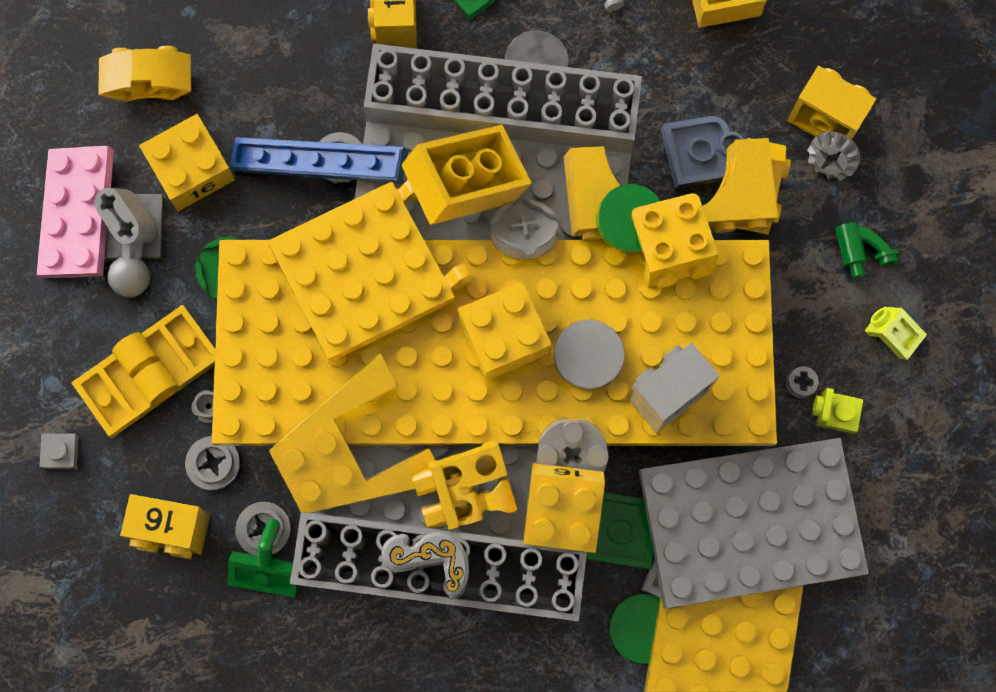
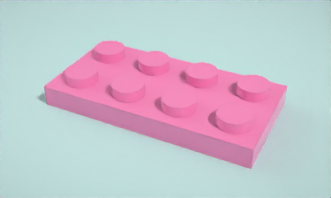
(71, 227)

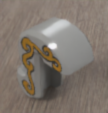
(427, 552)

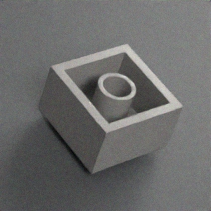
(673, 387)

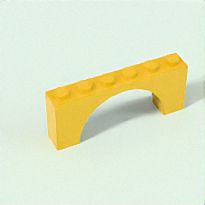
(742, 199)

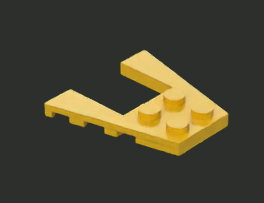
(319, 461)

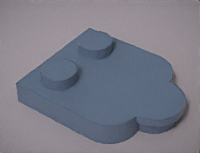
(697, 150)

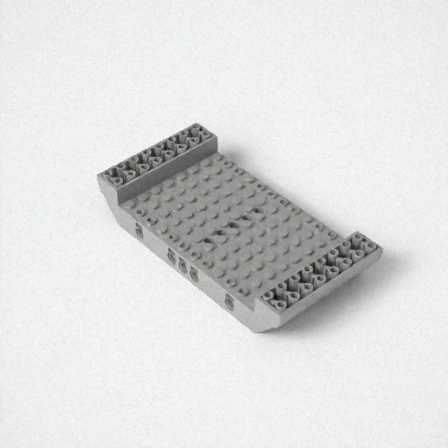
(545, 112)

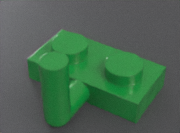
(262, 571)

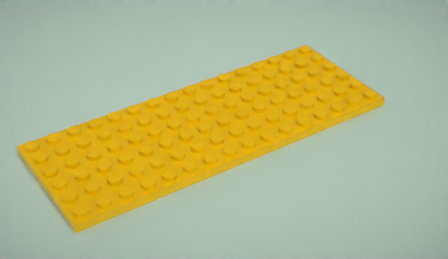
(277, 374)

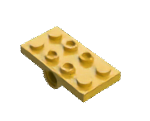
(146, 371)

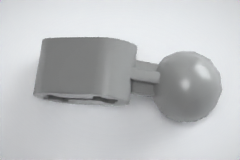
(133, 228)

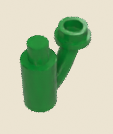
(852, 249)

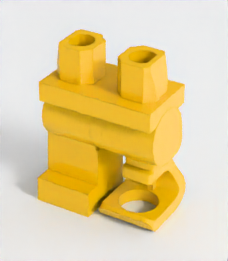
(455, 482)

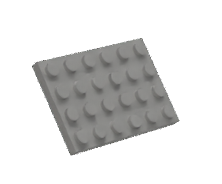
(752, 522)

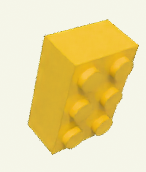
(465, 174)

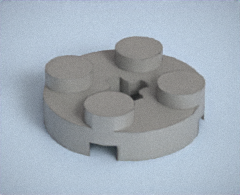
(573, 434)

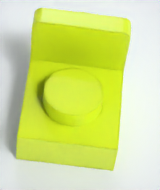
(896, 331)
(837, 411)

